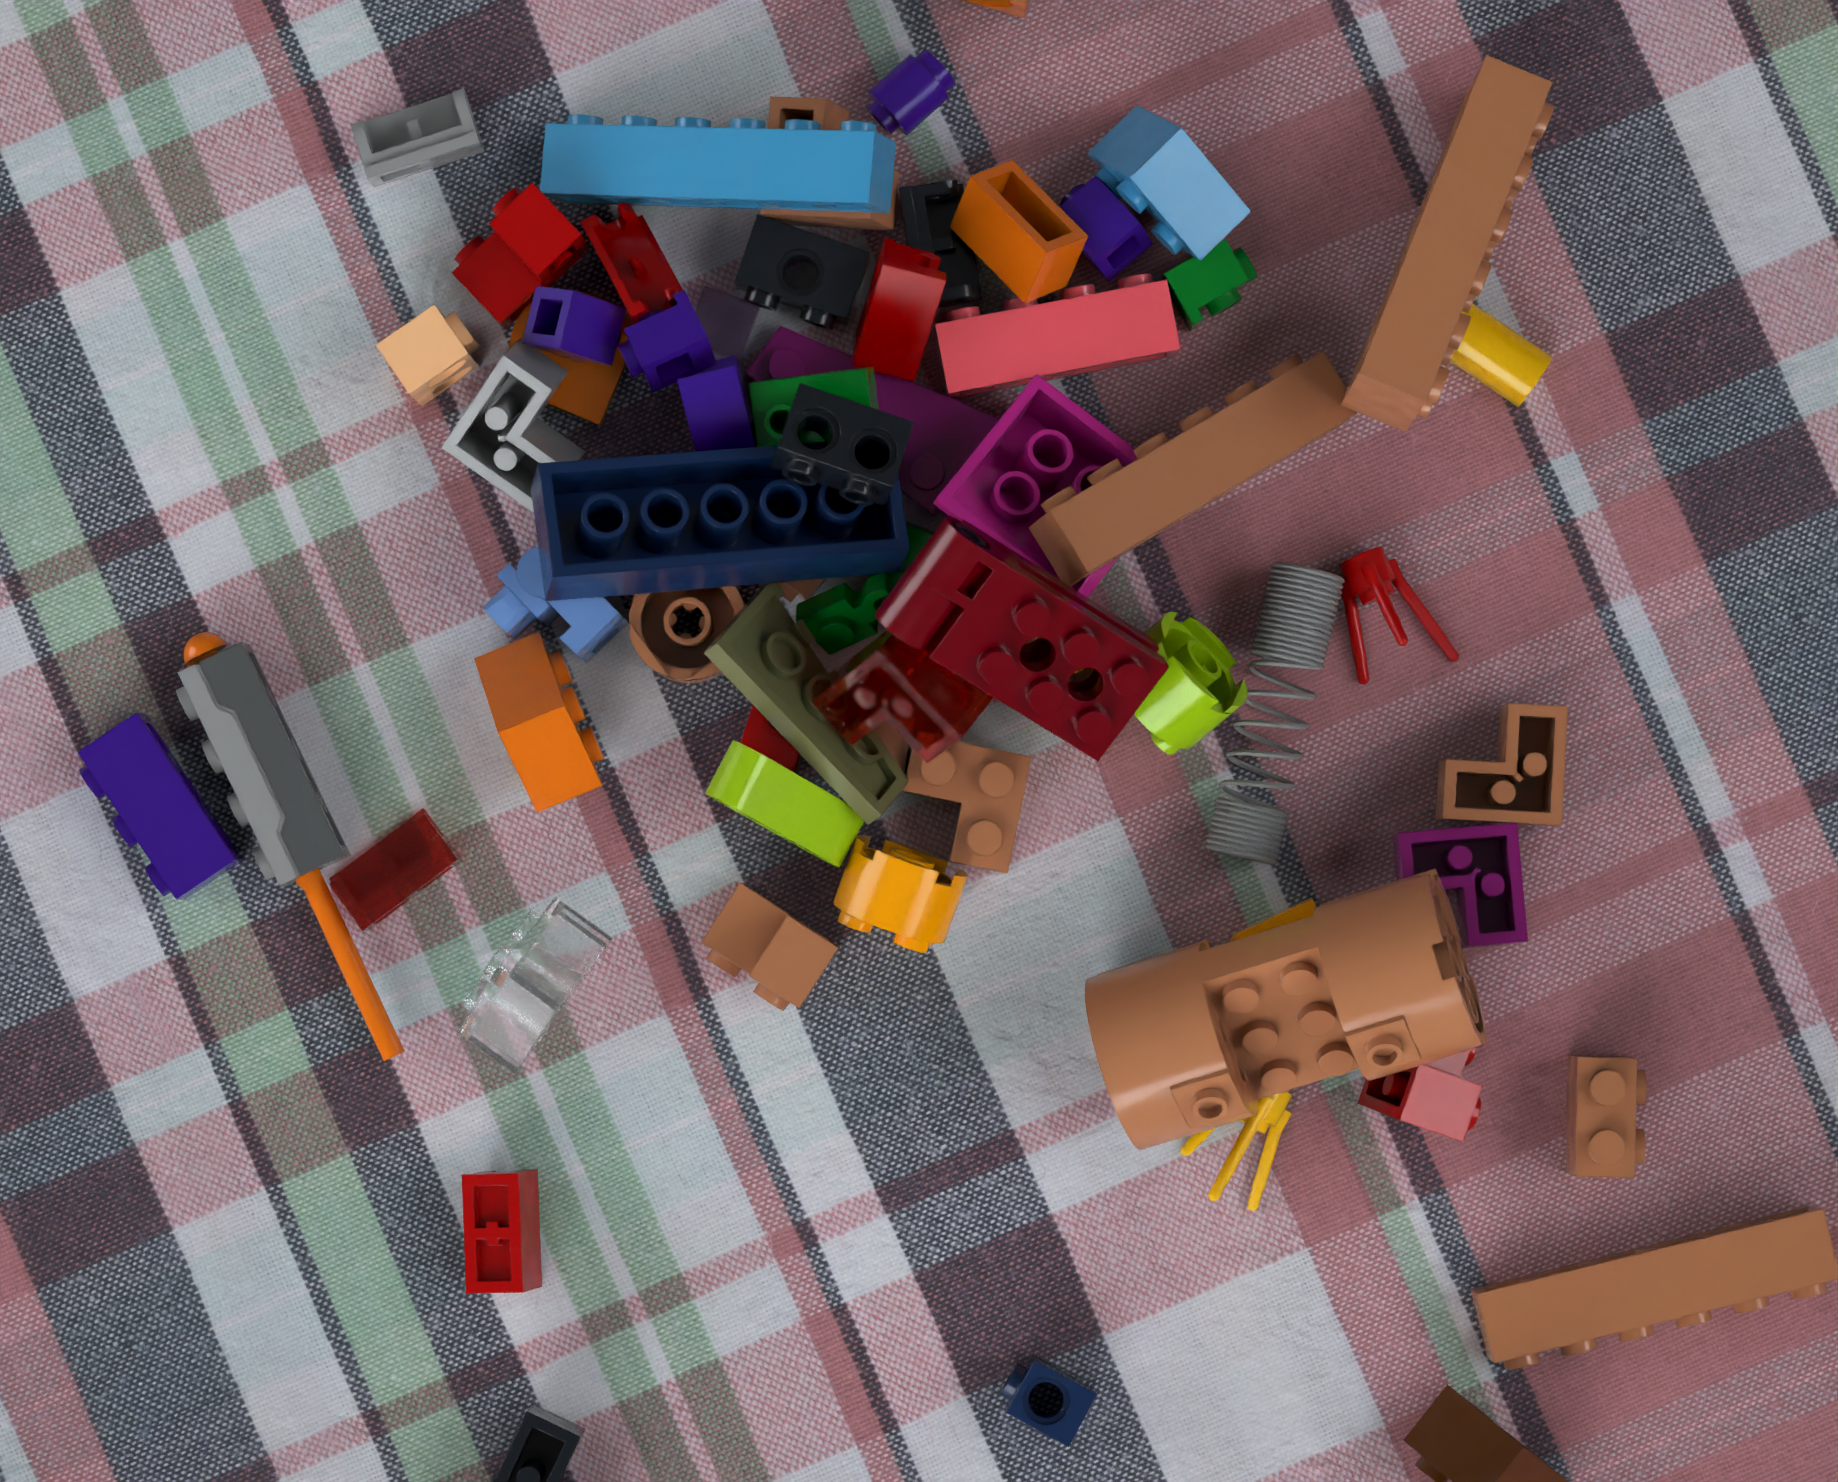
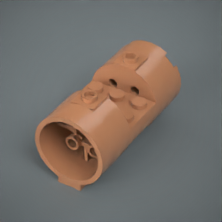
(1216, 1028)

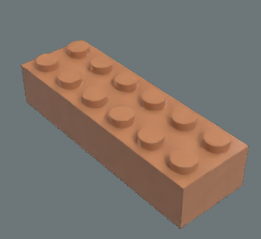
(1443, 255)

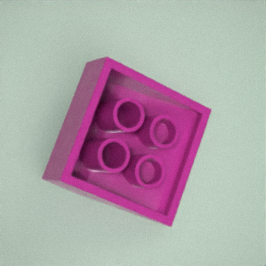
(1024, 460)

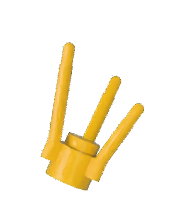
(1270, 1112)

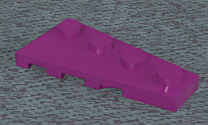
(942, 431)

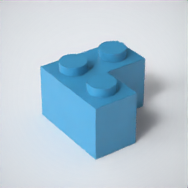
(1169, 177)

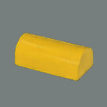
(1500, 357)

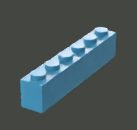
(718, 165)

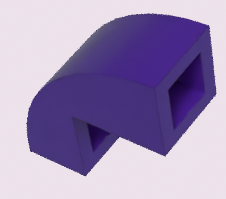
(716, 410)

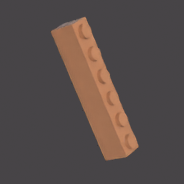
(1192, 469)
(1656, 1285)

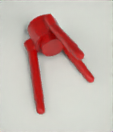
(1371, 579)

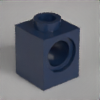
(1066, 1419)

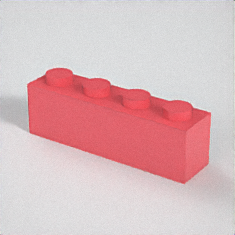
(1057, 337)

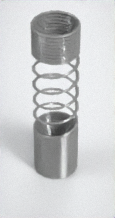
(1289, 634)

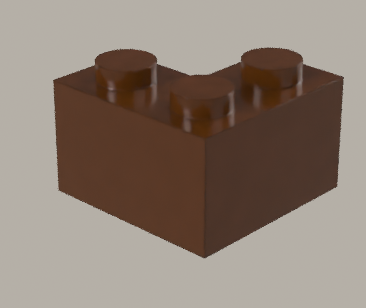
(1470, 1447)

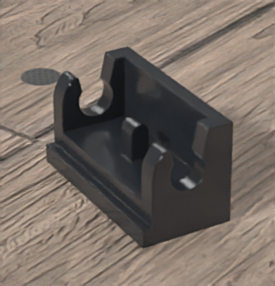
(927, 222)

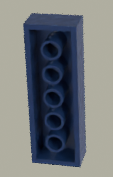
(703, 524)

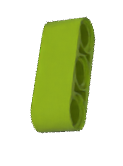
(785, 803)

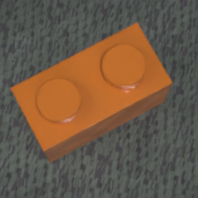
(1018, 231)

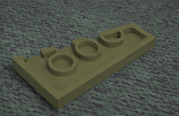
(781, 676)

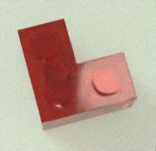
(906, 689)

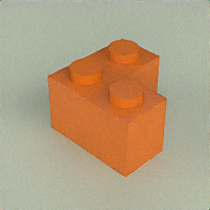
(540, 721)

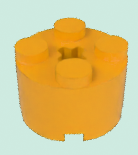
(898, 893)

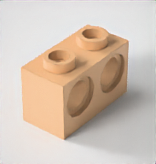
(430, 353)

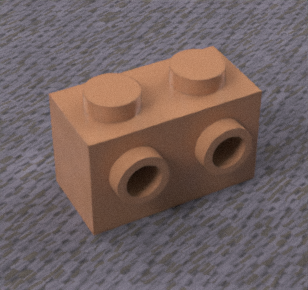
(1603, 1116)

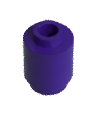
(910, 93)

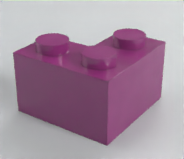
(1483, 870)

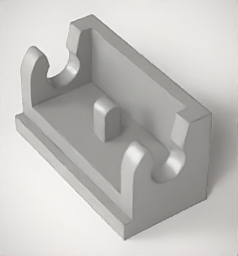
(417, 138)

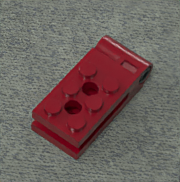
(979, 606)

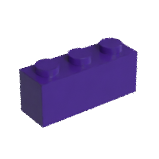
(158, 807)

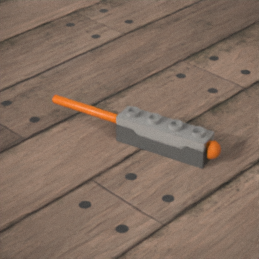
(275, 797)

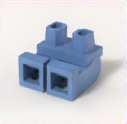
(523, 602)

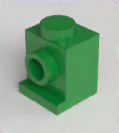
(1209, 283)

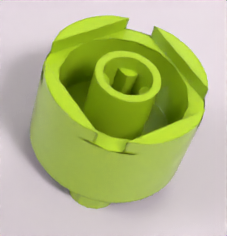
(1194, 690)

